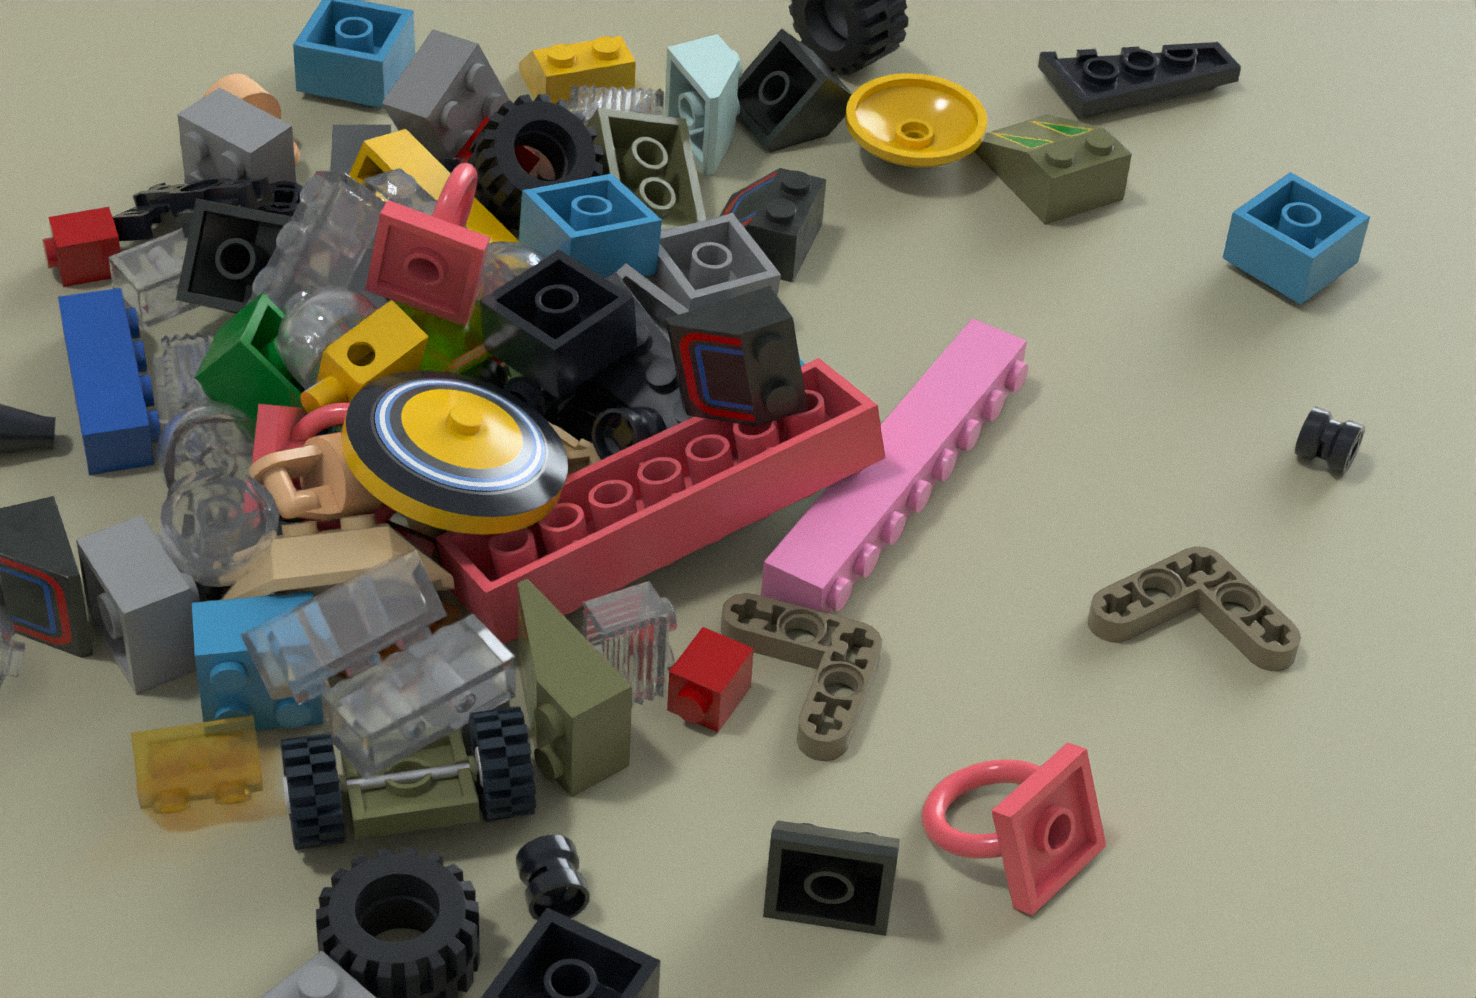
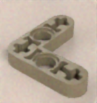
(1261, 635)
(826, 653)

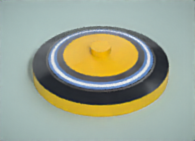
(454, 452)

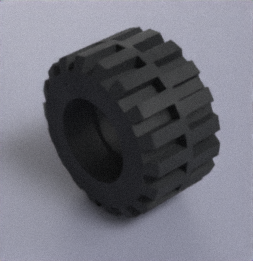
(850, 32)
(540, 126)
(407, 894)

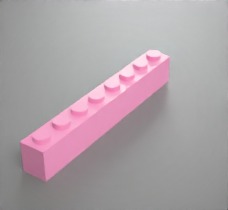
(921, 443)

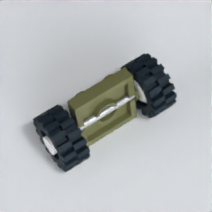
(418, 791)

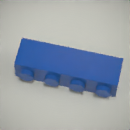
(107, 381)

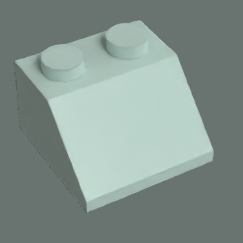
(704, 91)

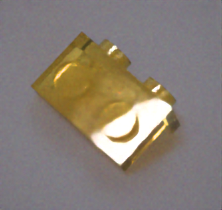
(197, 764)

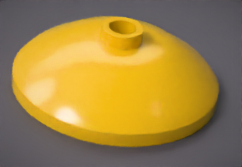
(916, 120)

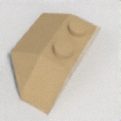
(322, 559)

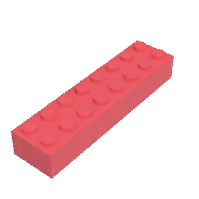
(665, 502)

